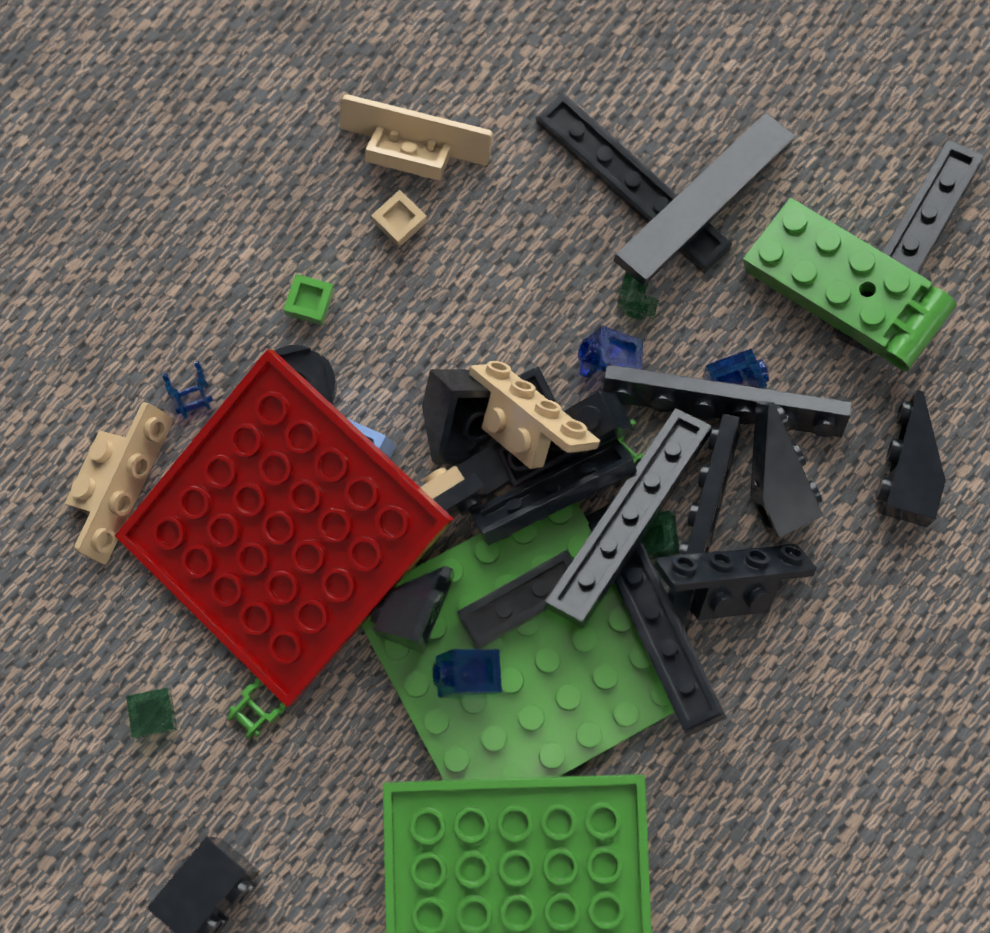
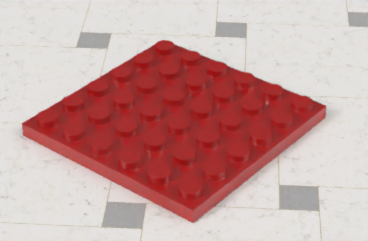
(282, 527)

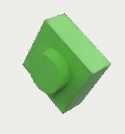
(309, 299)

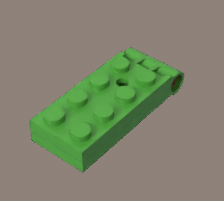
(829, 271)

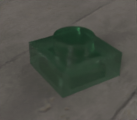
(662, 536)
(151, 713)

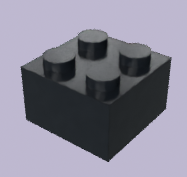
(205, 889)

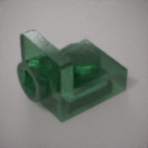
(634, 301)

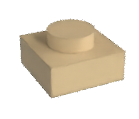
(399, 218)
(441, 481)

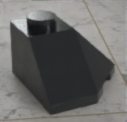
(454, 415)
(413, 609)

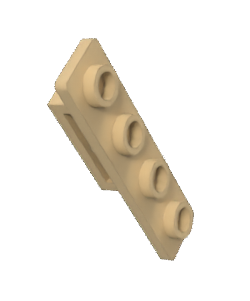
(413, 139)
(526, 419)
(114, 478)

